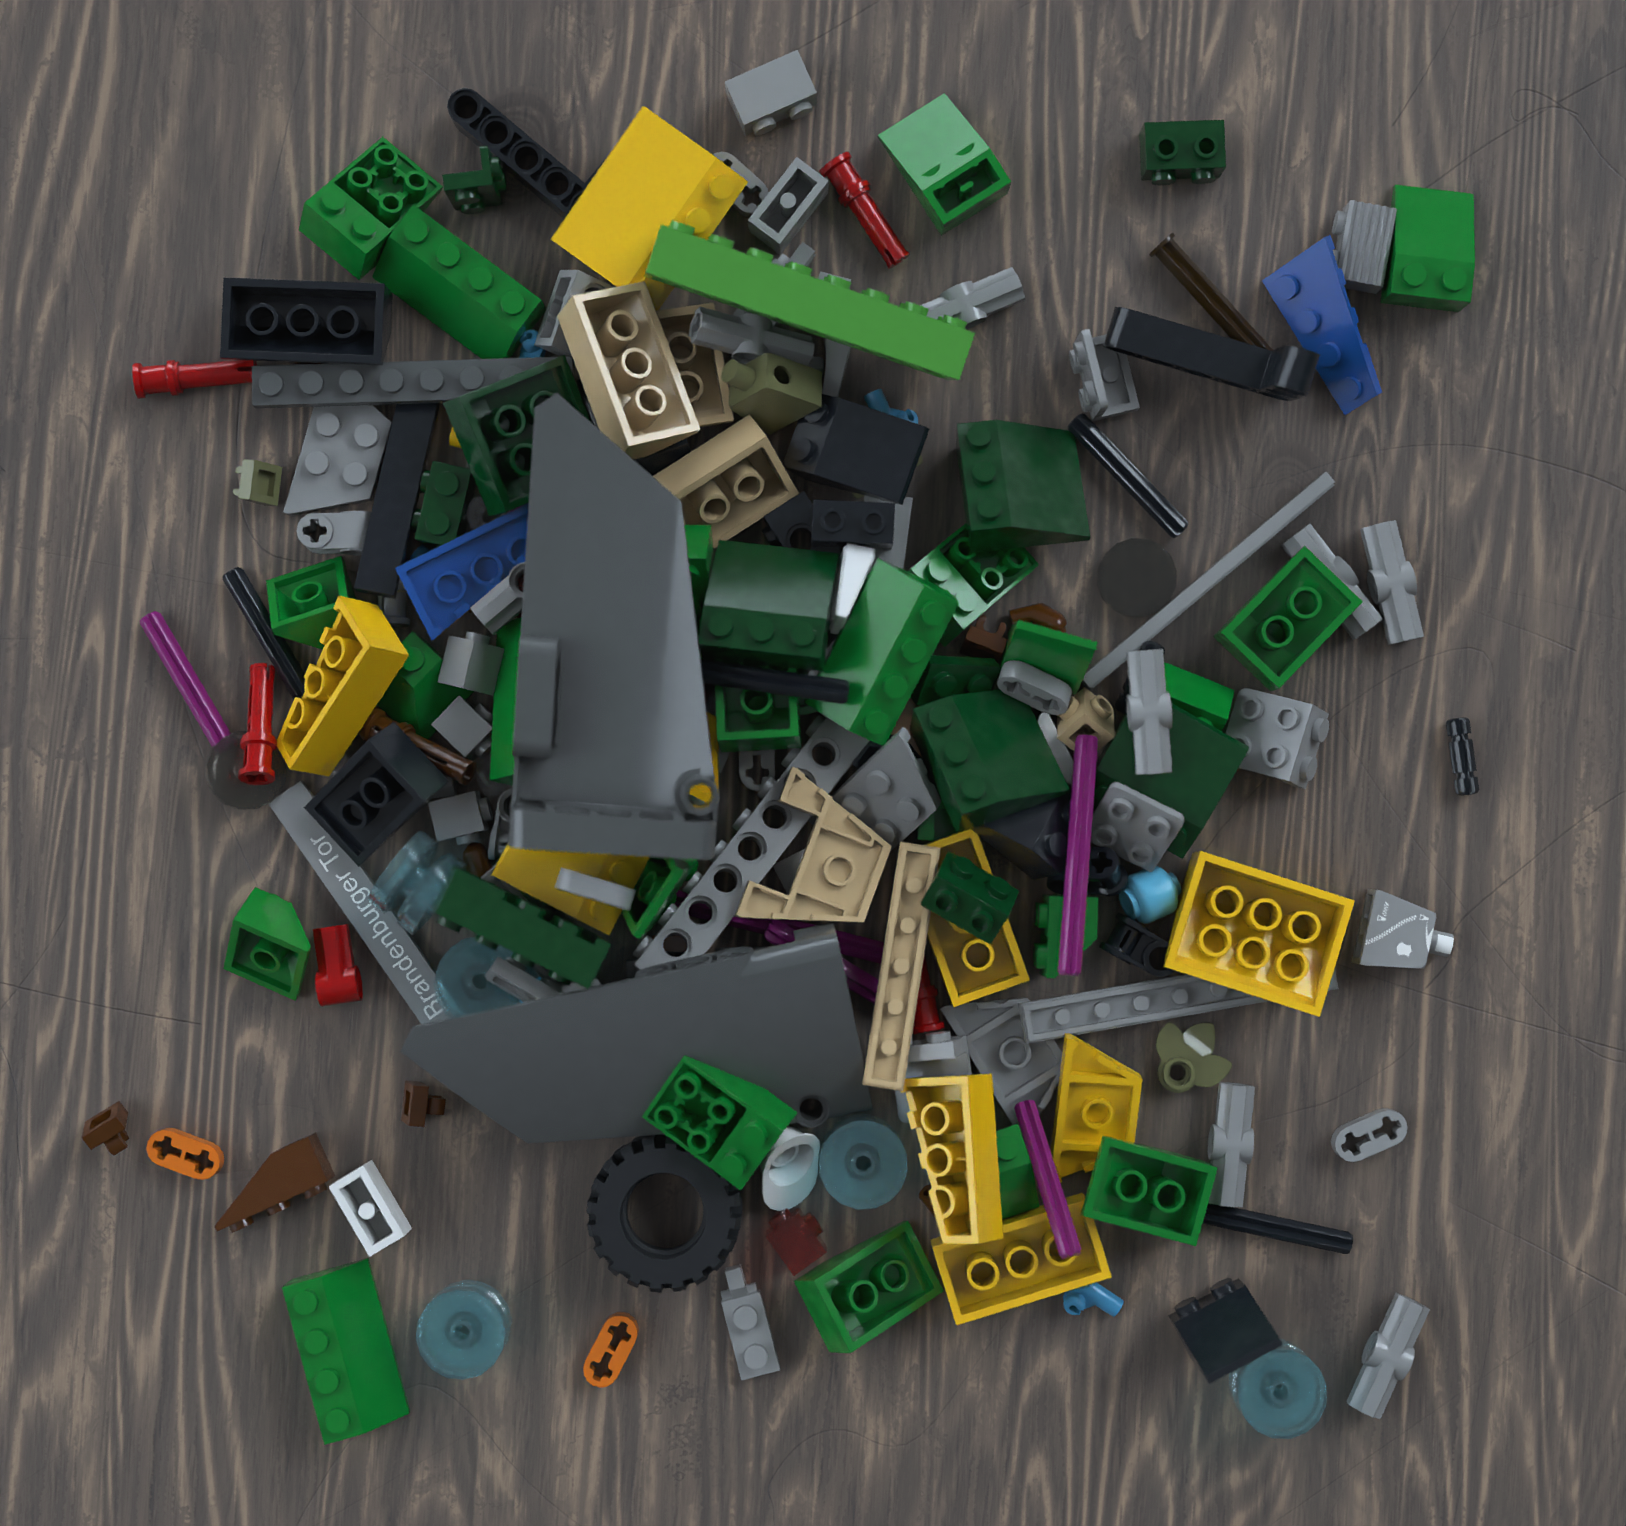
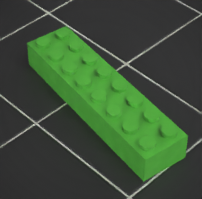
(808, 303)

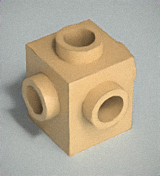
(1088, 716)

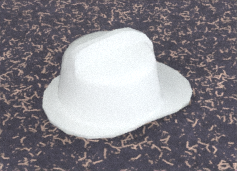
(790, 1169)

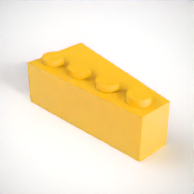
(342, 688)
(959, 1152)

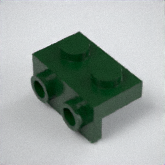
(479, 188)
(954, 676)
(970, 897)

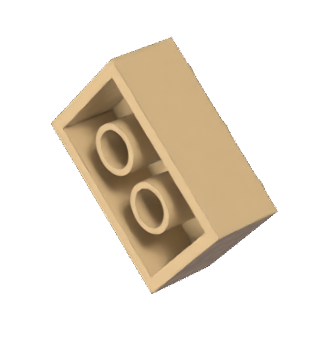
(729, 480)

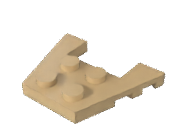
(836, 868)

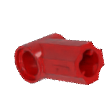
(337, 975)

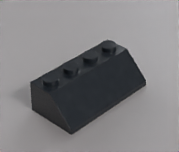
(305, 321)

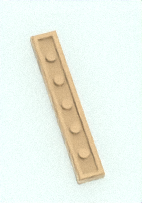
(900, 968)

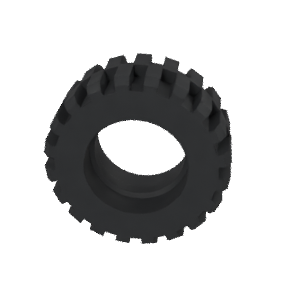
(635, 1257)

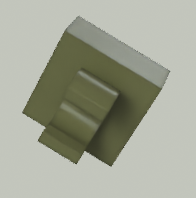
(259, 482)

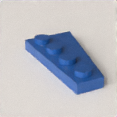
(1320, 315)
(464, 570)

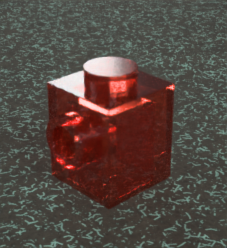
(796, 1238)

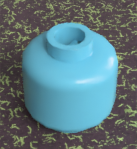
(1150, 895)

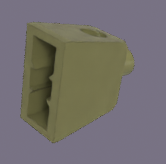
(772, 390)

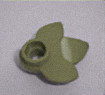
(1194, 1053)

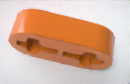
(182, 1162)
(618, 1353)

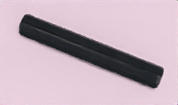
(1128, 475)
(260, 622)
(775, 681)
(1278, 1228)

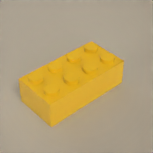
(965, 962)
(1020, 1266)

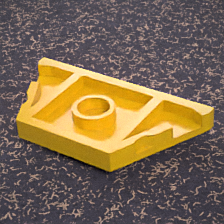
(1093, 1101)

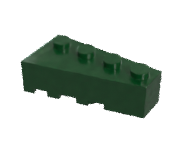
(520, 927)

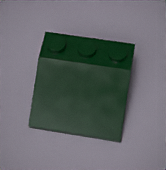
(498, 429)
(1020, 485)
(768, 605)
(986, 756)
(1201, 772)

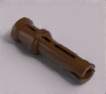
(456, 766)

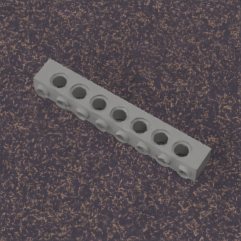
(750, 826)

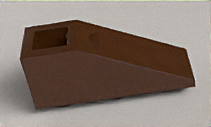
(284, 1174)

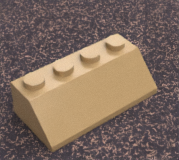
(628, 369)

